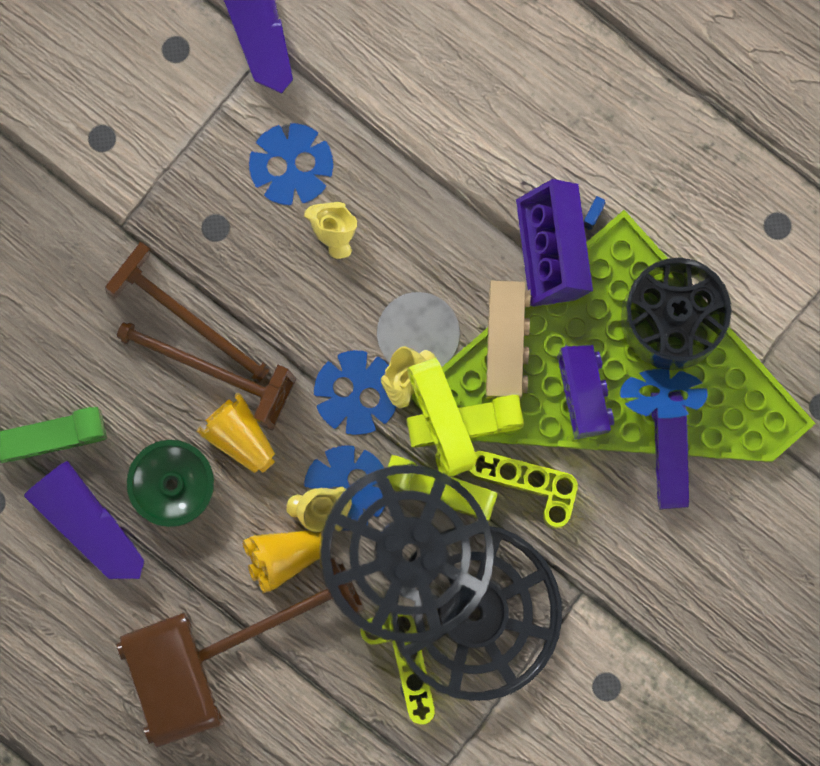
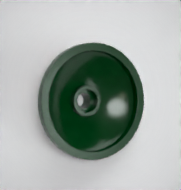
(155, 468)

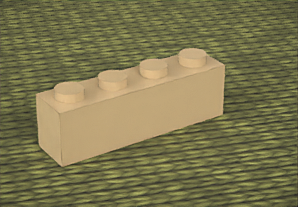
(506, 339)

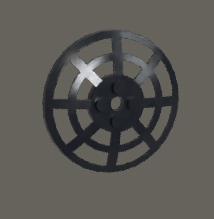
(390, 558)
(489, 625)

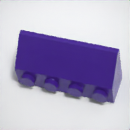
(554, 243)

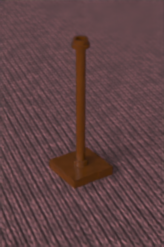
(131, 273)
(272, 396)
(347, 590)

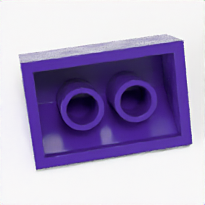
(585, 391)

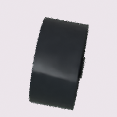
(682, 302)

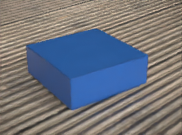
(594, 213)

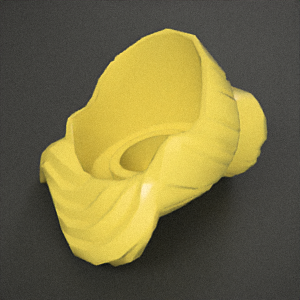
(333, 227)
(396, 378)
(315, 506)

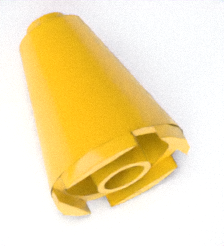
(239, 435)

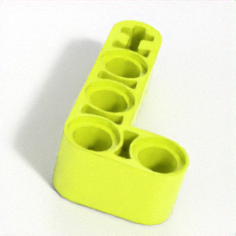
(479, 420)
(453, 445)
(423, 483)
(521, 483)
(405, 672)

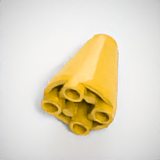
(280, 556)

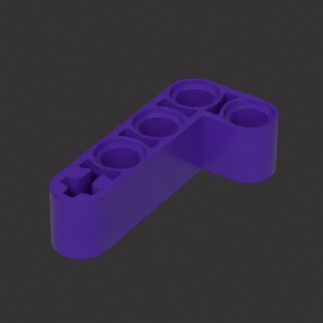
(671, 458)

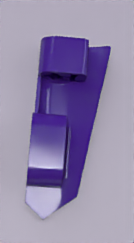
(262, 41)
(85, 523)

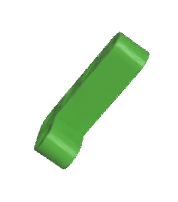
(54, 435)

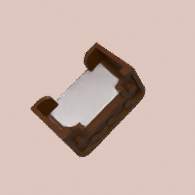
(170, 680)

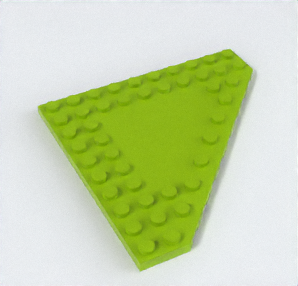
(745, 407)

